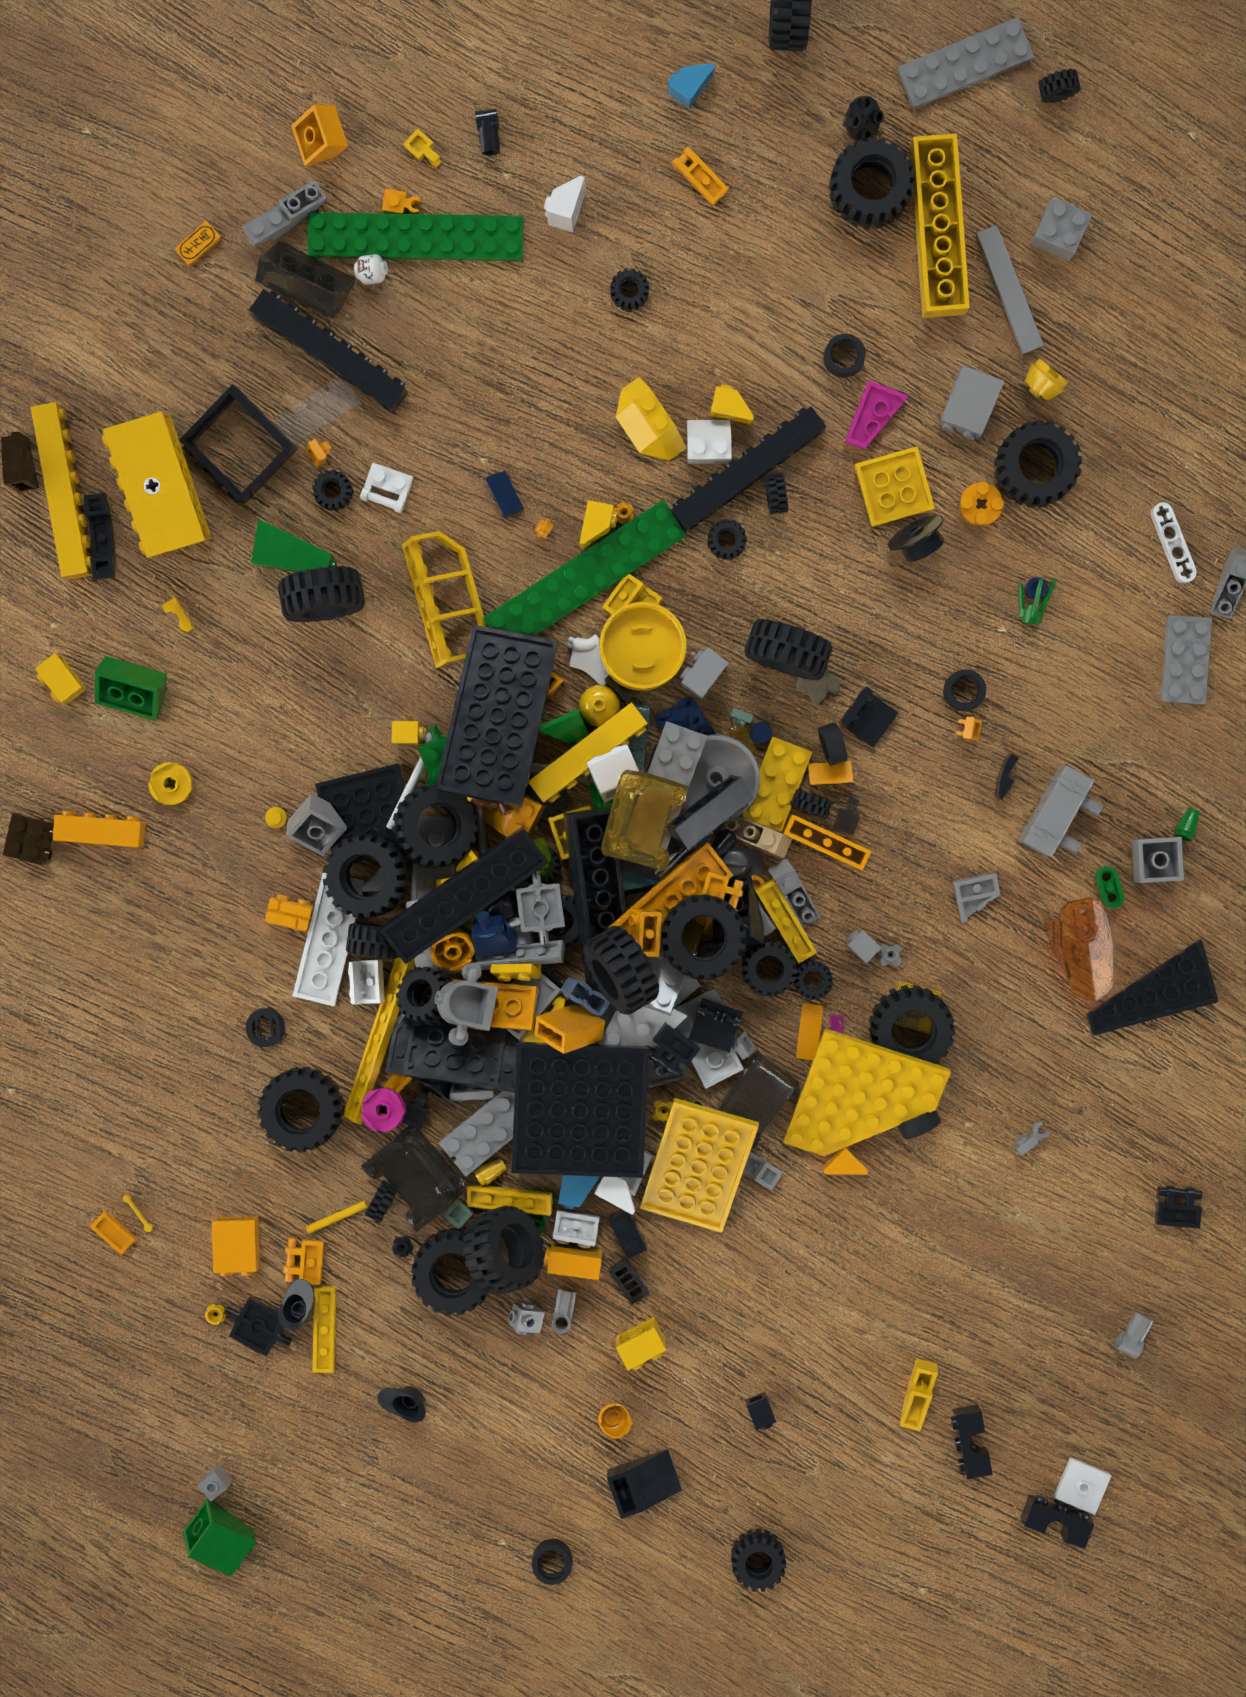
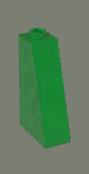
(286, 552)

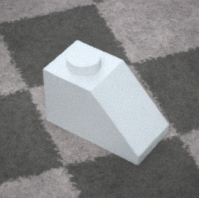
(616, 1192)

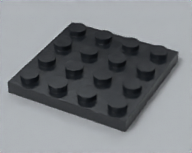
(365, 802)

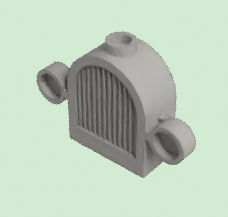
(466, 1004)

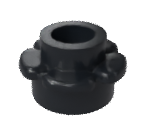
(408, 1246)

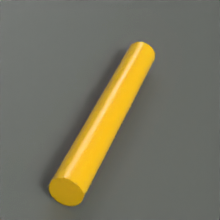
(336, 1217)

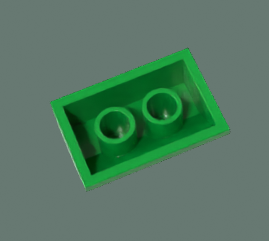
(130, 688)

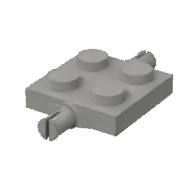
(540, 908)

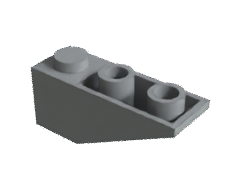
(1231, 584)
(794, 892)

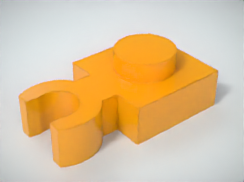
(397, 202)

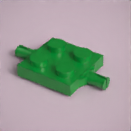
(432, 752)

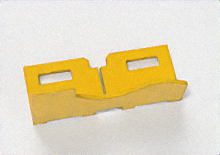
(174, 606)

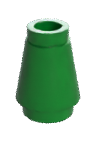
(1188, 825)

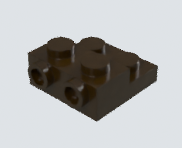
(29, 839)

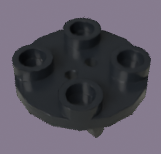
(861, 110)

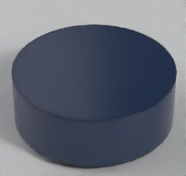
(1031, 587)
(761, 732)

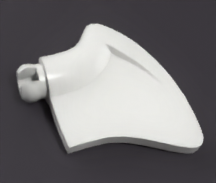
(587, 657)

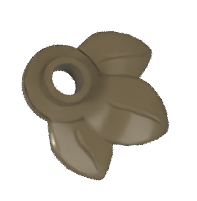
(818, 689)

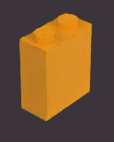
(569, 1028)
(236, 1245)
(573, 1261)

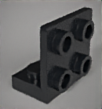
(868, 717)

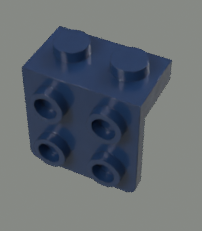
(687, 715)

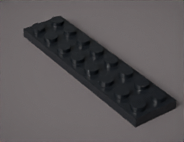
(463, 895)

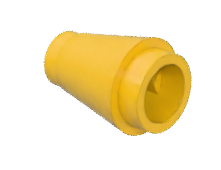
(490, 1171)

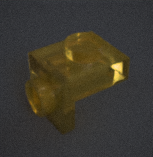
(742, 734)

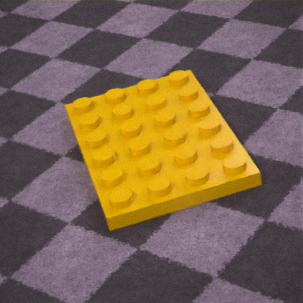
(698, 1165)

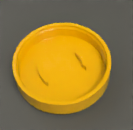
(642, 646)

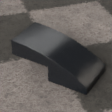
(1003, 782)

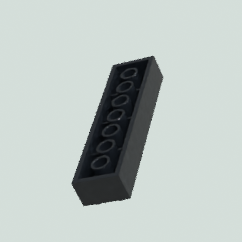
(594, 876)

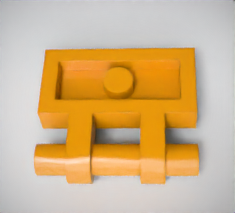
(717, 886)
(310, 1261)

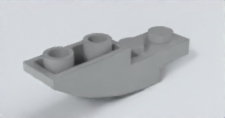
(286, 215)

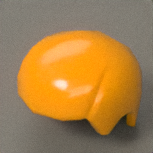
(614, 1420)

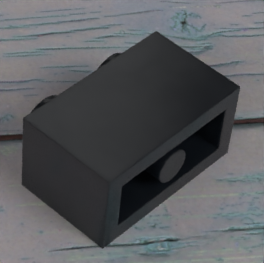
(627, 1233)

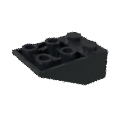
(749, 912)
(643, 1483)

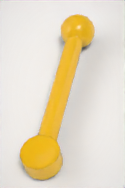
(147, 1226)

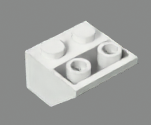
(608, 768)

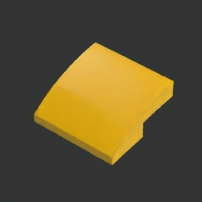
(630, 591)

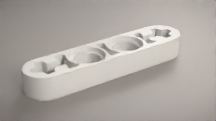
(1177, 541)

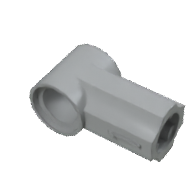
(564, 1308)
(1132, 1339)

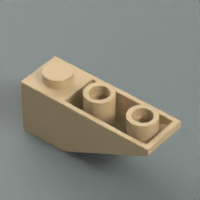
(758, 835)

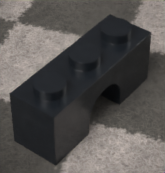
(967, 1423)
(1040, 1513)

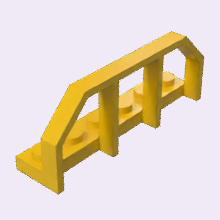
(425, 594)

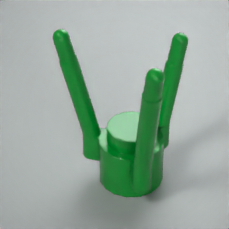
(1032, 614)

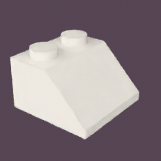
(565, 204)
(708, 442)

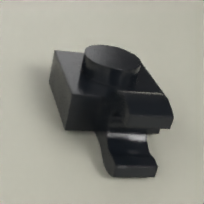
(416, 1111)

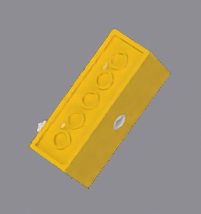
(150, 453)

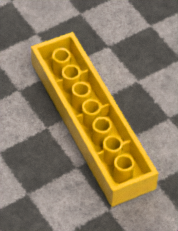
(939, 226)

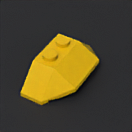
(648, 422)

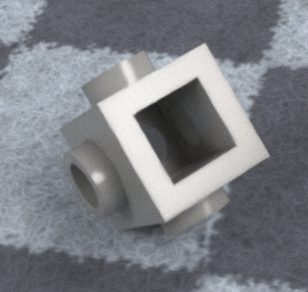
(526, 1318)

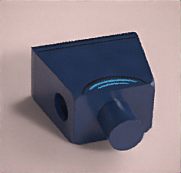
(493, 936)

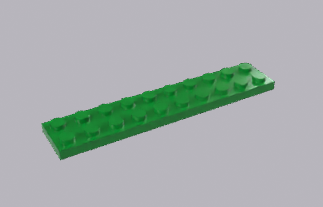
(415, 236)
(589, 572)

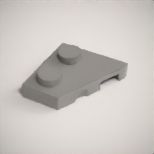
(974, 893)

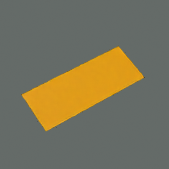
(809, 1031)

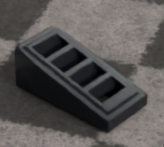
(625, 1263)

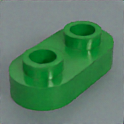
(1108, 887)

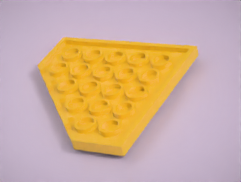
(860, 1092)

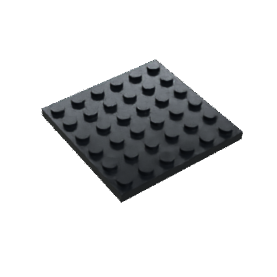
(580, 1110)

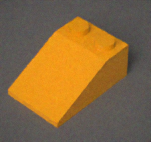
(527, 816)

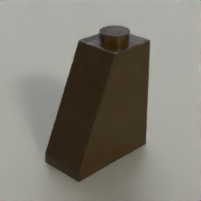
(18, 462)

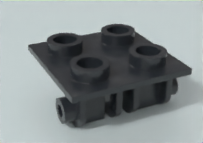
(715, 1025)

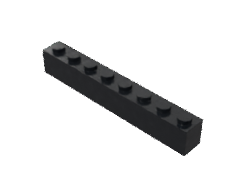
(328, 351)
(748, 469)

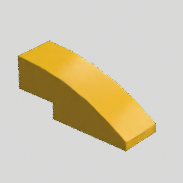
(918, 1394)

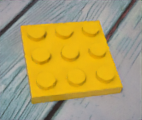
(894, 486)

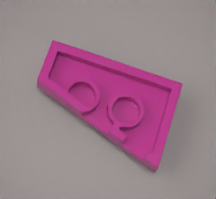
(873, 413)

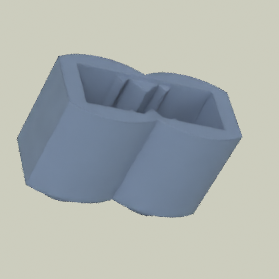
(586, 997)

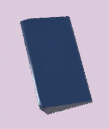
(504, 494)

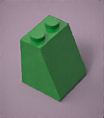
(218, 1538)

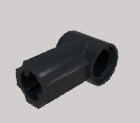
(488, 127)

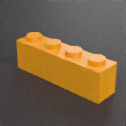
(99, 830)
(826, 842)

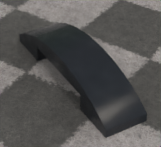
(101, 535)

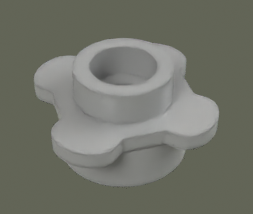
(895, 950)

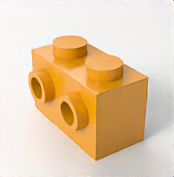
(646, 930)

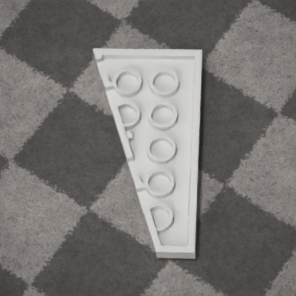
(638, 1027)

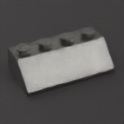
(304, 279)

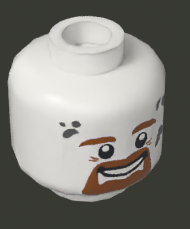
(370, 269)

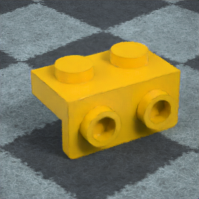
(522, 972)

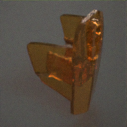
(1087, 956)

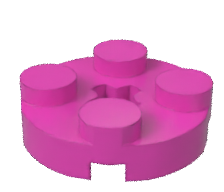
(383, 1122)

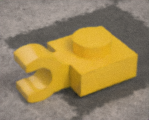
(421, 146)

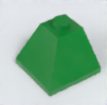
(566, 728)

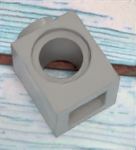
(862, 945)
(215, 1482)

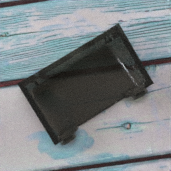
(759, 1092)
(419, 1173)

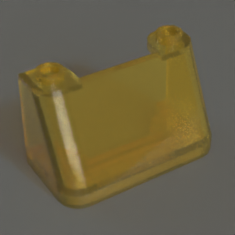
(640, 818)

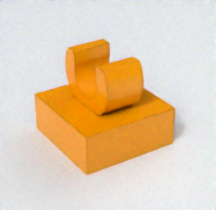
(317, 452)
(971, 730)

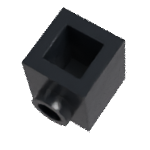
(761, 1411)

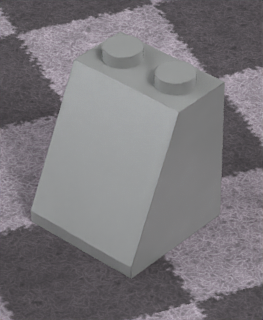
(970, 403)

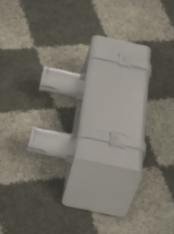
(1056, 812)

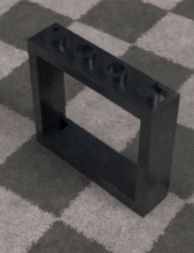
(209, 417)

